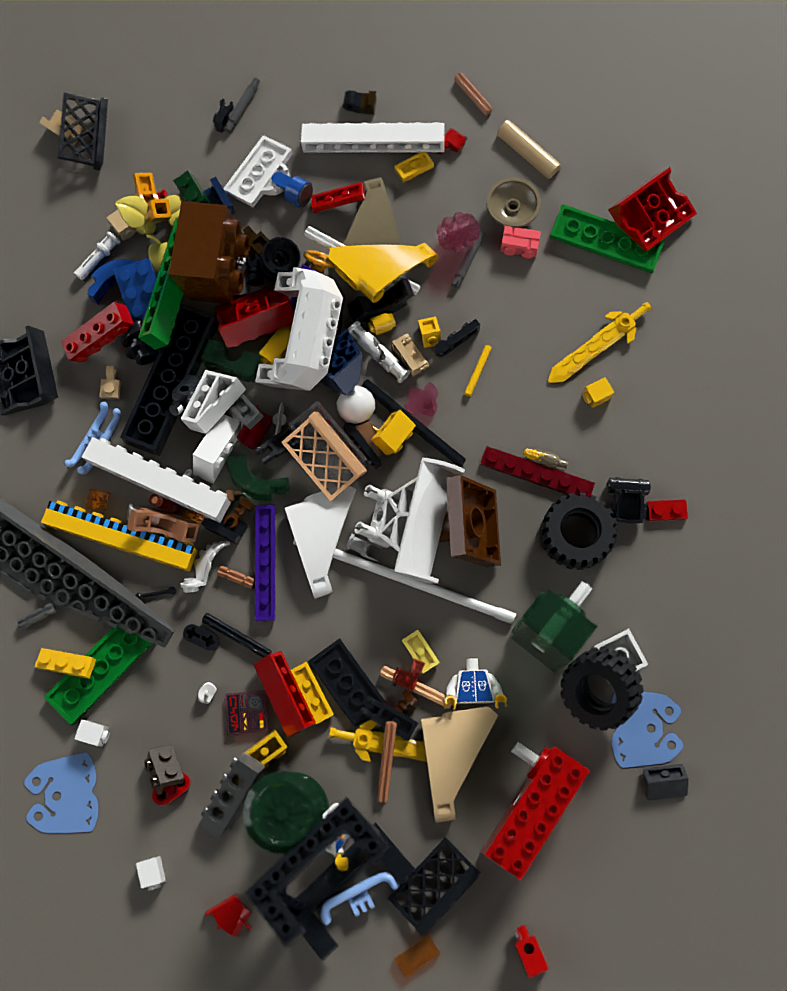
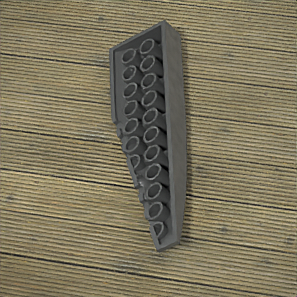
(44, 566)

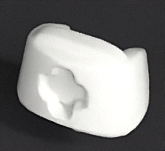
(206, 693)

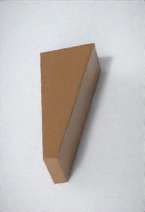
(367, 431)

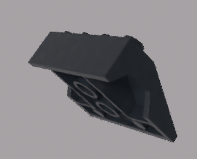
(25, 372)

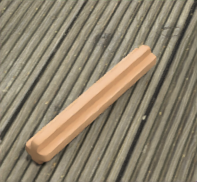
(420, 688)

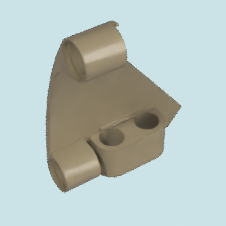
(374, 219)

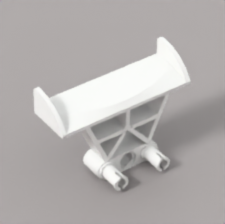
(412, 518)

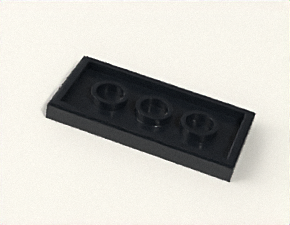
(345, 681)

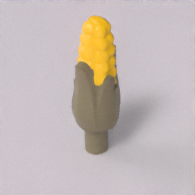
(545, 458)

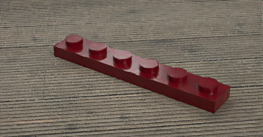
(535, 472)

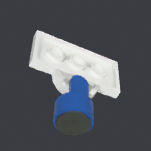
(267, 174)

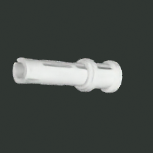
(102, 249)

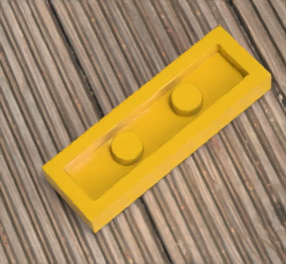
(65, 663)
(312, 693)

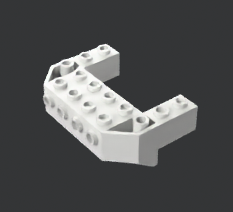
(311, 331)

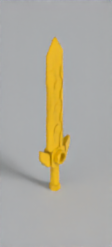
(621, 325)
(373, 741)

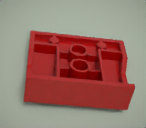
(652, 211)
(254, 316)

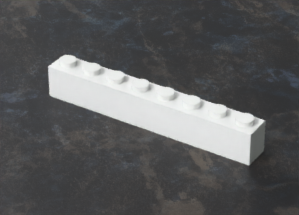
(373, 137)
(156, 479)

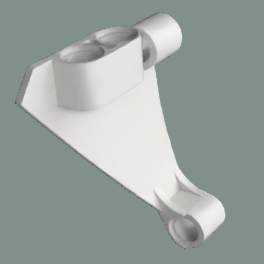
(316, 531)

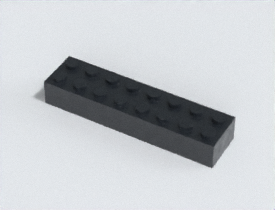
(150, 418)

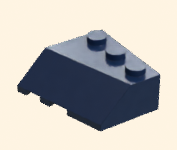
(344, 365)

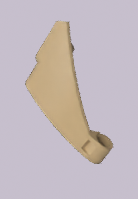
(451, 749)

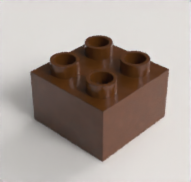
(208, 253)

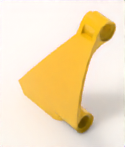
(376, 266)

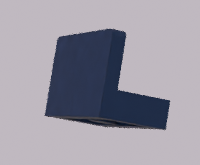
(217, 195)

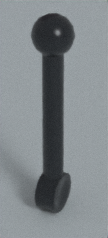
(171, 590)

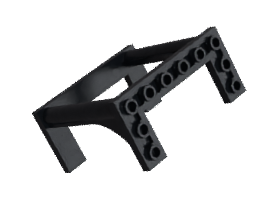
(294, 916)

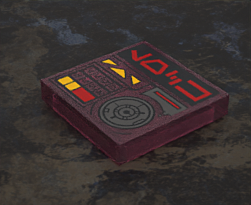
(247, 712)

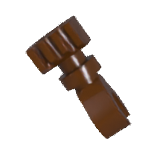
(239, 511)
(409, 699)

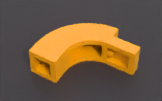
(145, 188)

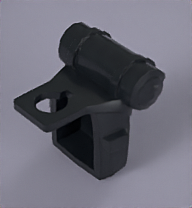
(628, 499)

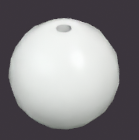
(356, 406)

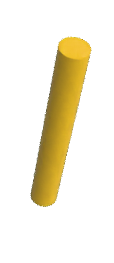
(477, 371)

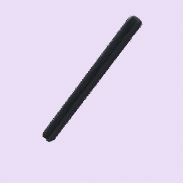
(420, 428)

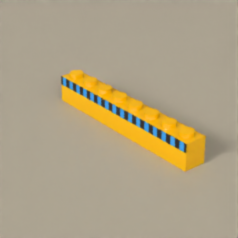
(116, 535)

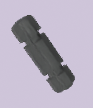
(36, 616)

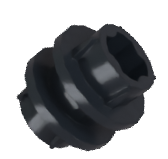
(136, 348)

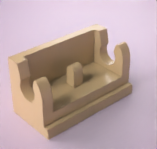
(409, 355)

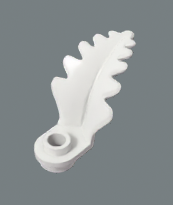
(203, 566)

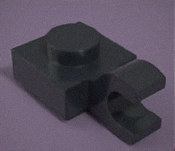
(221, 118)

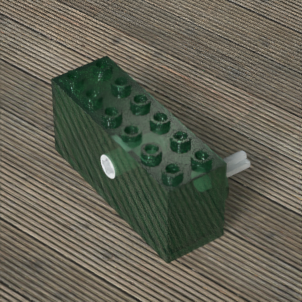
(555, 627)

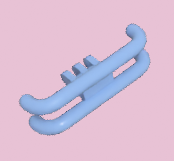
(96, 433)
(357, 895)

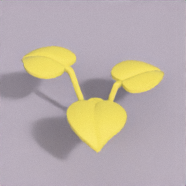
(134, 211)

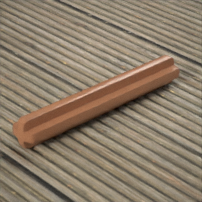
(386, 761)

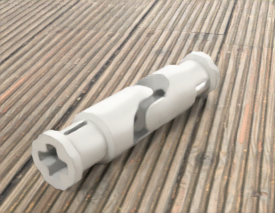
(372, 345)

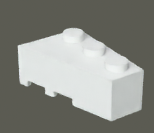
(211, 400)
(215, 448)

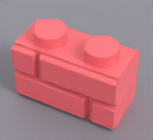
(520, 242)

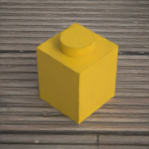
(598, 392)

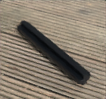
(236, 635)

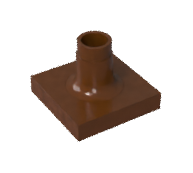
(471, 522)

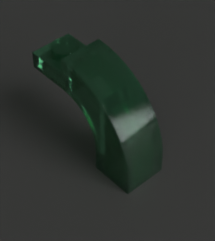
(252, 486)

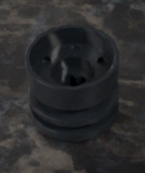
(283, 251)

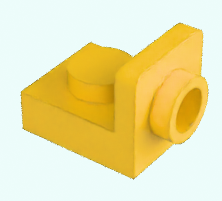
(430, 331)

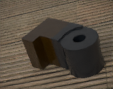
(360, 102)

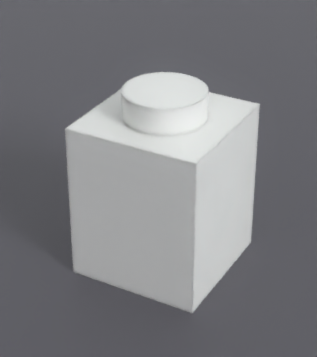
(92, 733)
(151, 873)

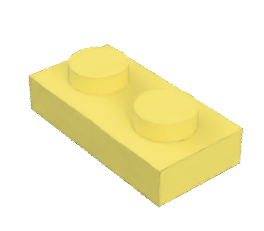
(420, 650)

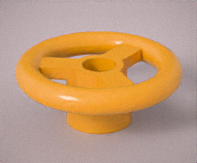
(319, 260)

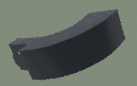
(392, 300)

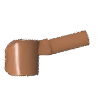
(231, 494)

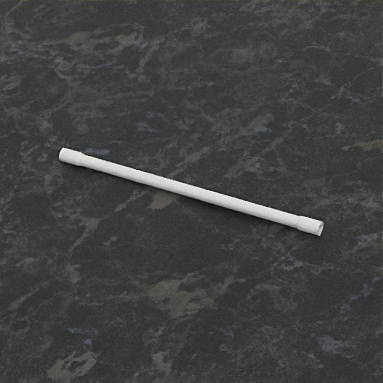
(498, 613)

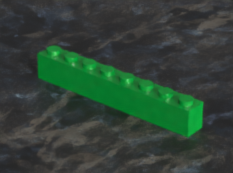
(163, 302)

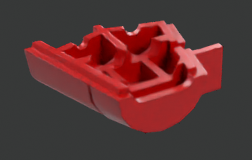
(231, 915)

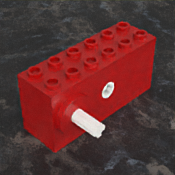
(535, 809)

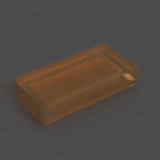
(417, 956)

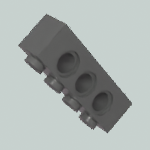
(213, 818)

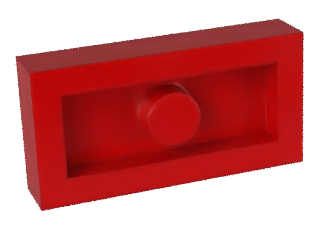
(667, 510)

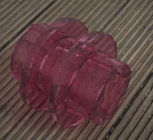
(458, 232)

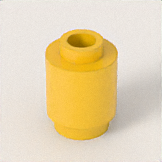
(381, 323)

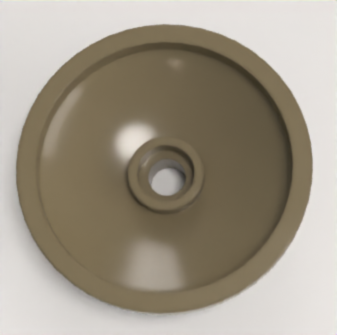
(517, 194)

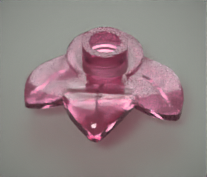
(421, 398)

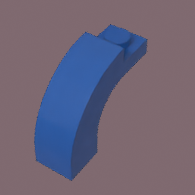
(104, 279)

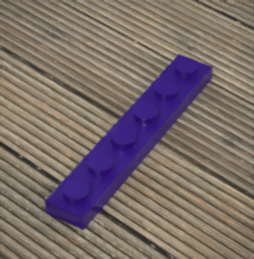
(265, 563)

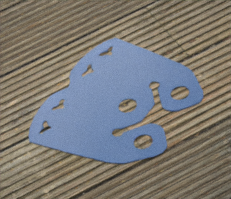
(638, 742)
(75, 792)

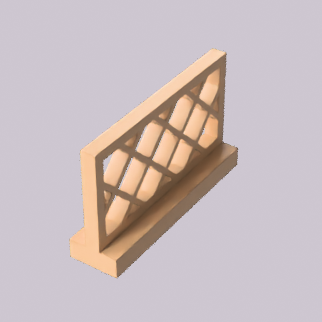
(337, 446)

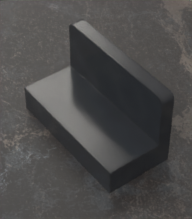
(225, 531)
(666, 781)

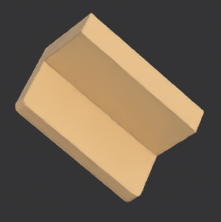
(54, 125)

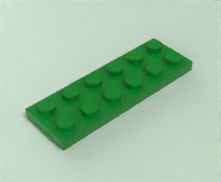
(602, 238)
(113, 657)

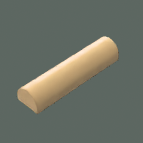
(528, 149)

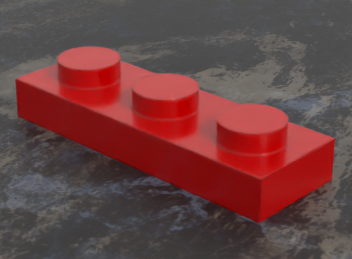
(338, 197)

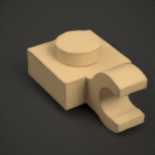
(110, 387)

